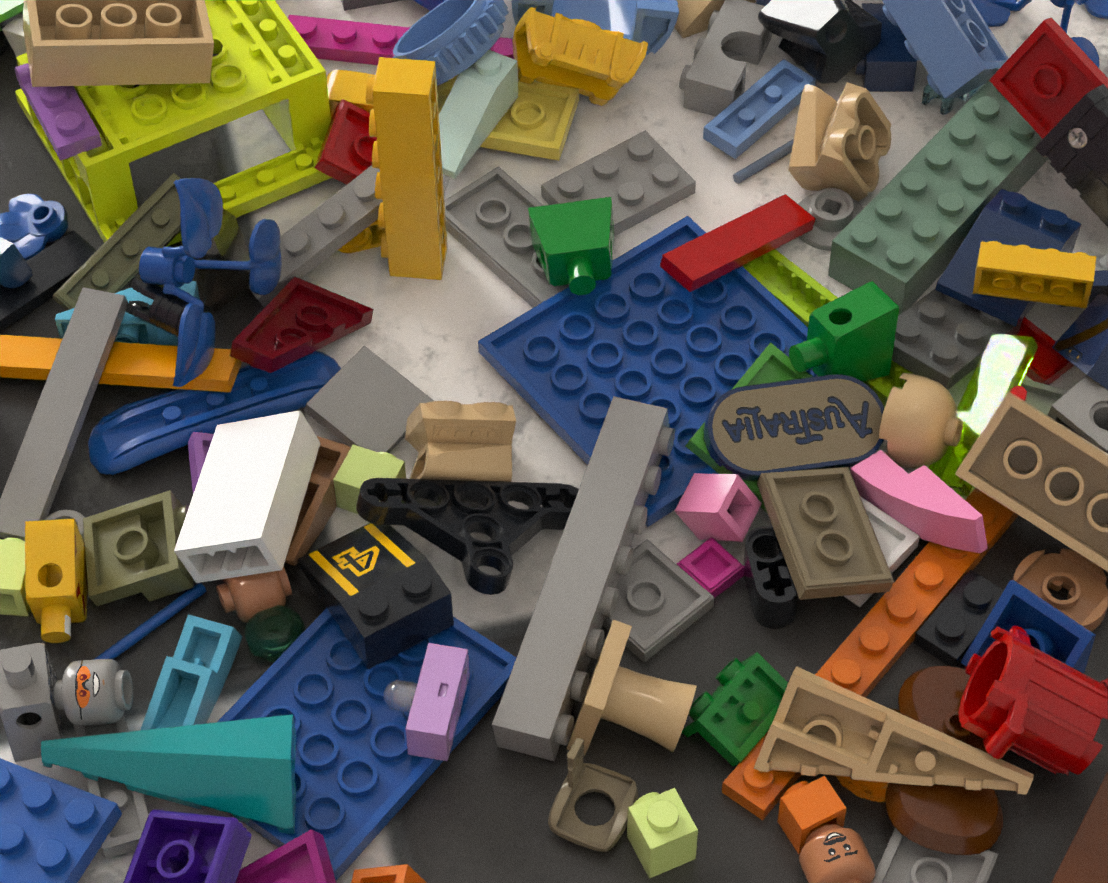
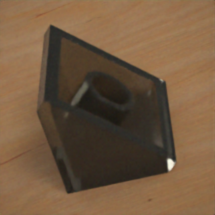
(220, 286)

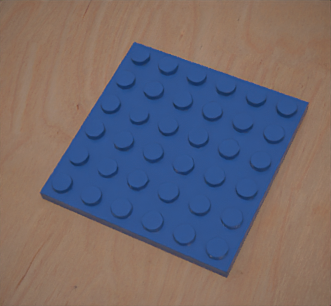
(643, 343)

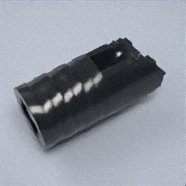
(165, 309)

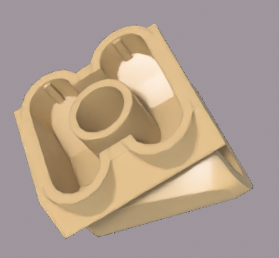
(839, 141)
(462, 441)

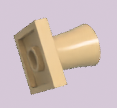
(631, 699)

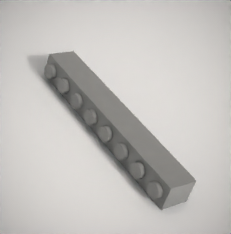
(583, 580)

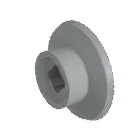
(832, 211)

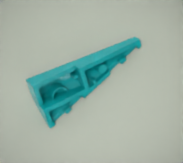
(219, 765)

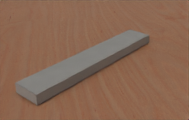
(60, 410)

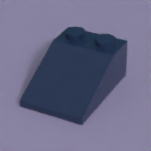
(1014, 222)

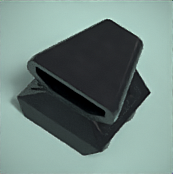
(822, 34)

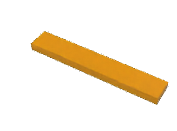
(126, 365)

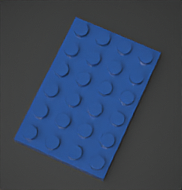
(348, 742)

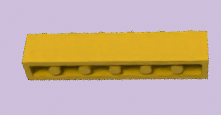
(409, 166)

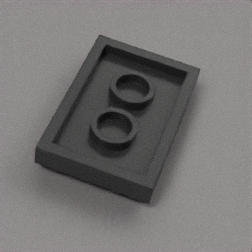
(944, 338)

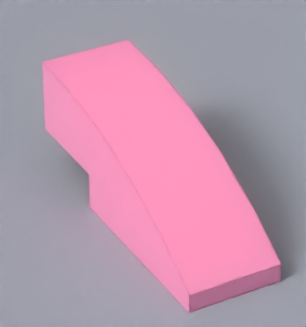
(920, 503)

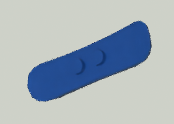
(168, 419)

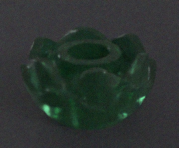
(273, 644)

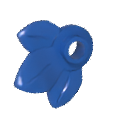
(33, 223)

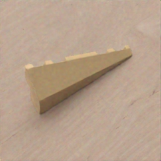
(845, 734)

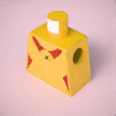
(55, 576)

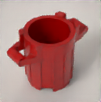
(1032, 705)

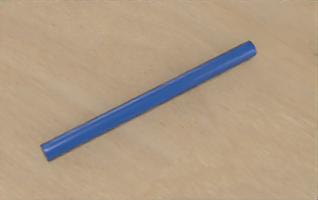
(153, 623)

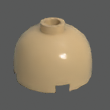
(919, 422)

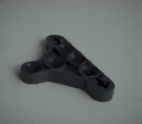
(452, 521)

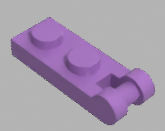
(60, 116)

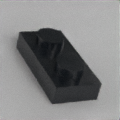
(958, 619)

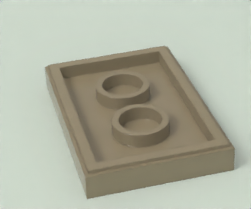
(824, 533)

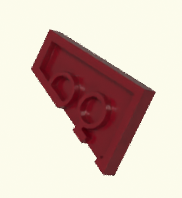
(297, 324)

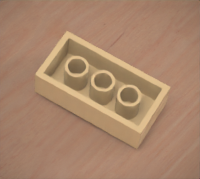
(117, 42)
(1043, 476)

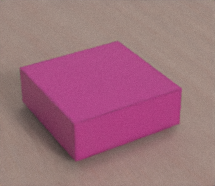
(712, 567)

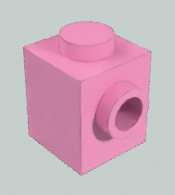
(718, 507)

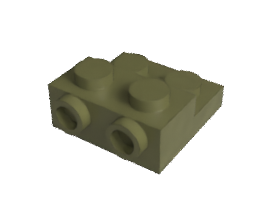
(134, 550)

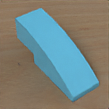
(194, 675)

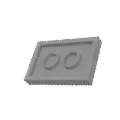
(633, 173)

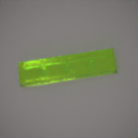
(997, 372)

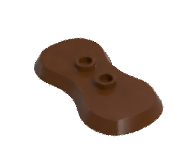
(943, 815)

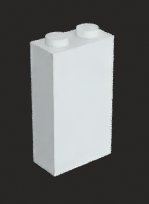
(248, 497)

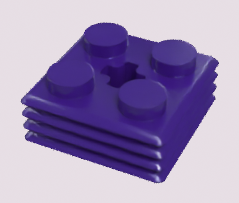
(188, 849)

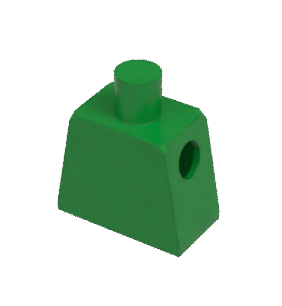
(574, 242)
(850, 336)

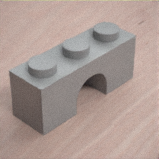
(717, 69)

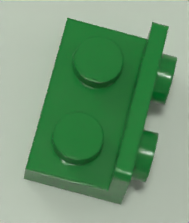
(739, 708)

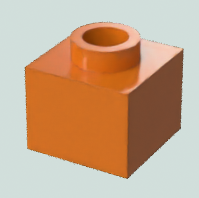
(807, 808)

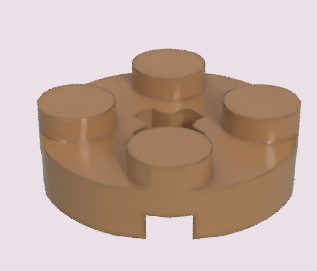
(1081, 577)

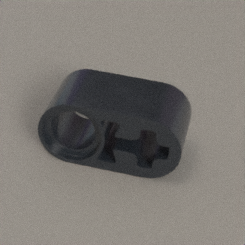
(763, 574)

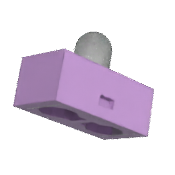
(432, 701)

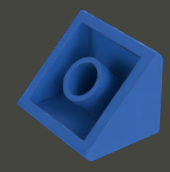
(1045, 625)

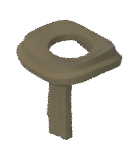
(587, 779)

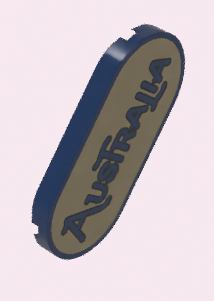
(794, 426)

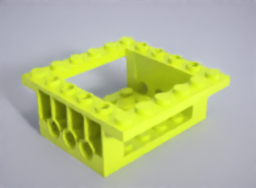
(257, 67)

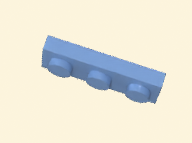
(758, 109)

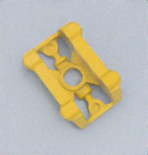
(575, 55)

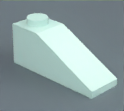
(475, 107)

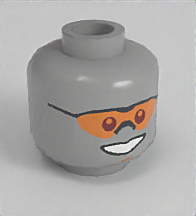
(94, 692)

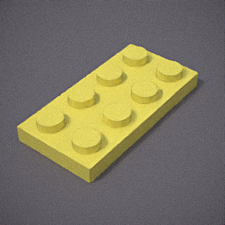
(534, 123)

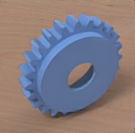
(453, 35)

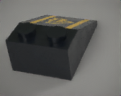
(379, 591)

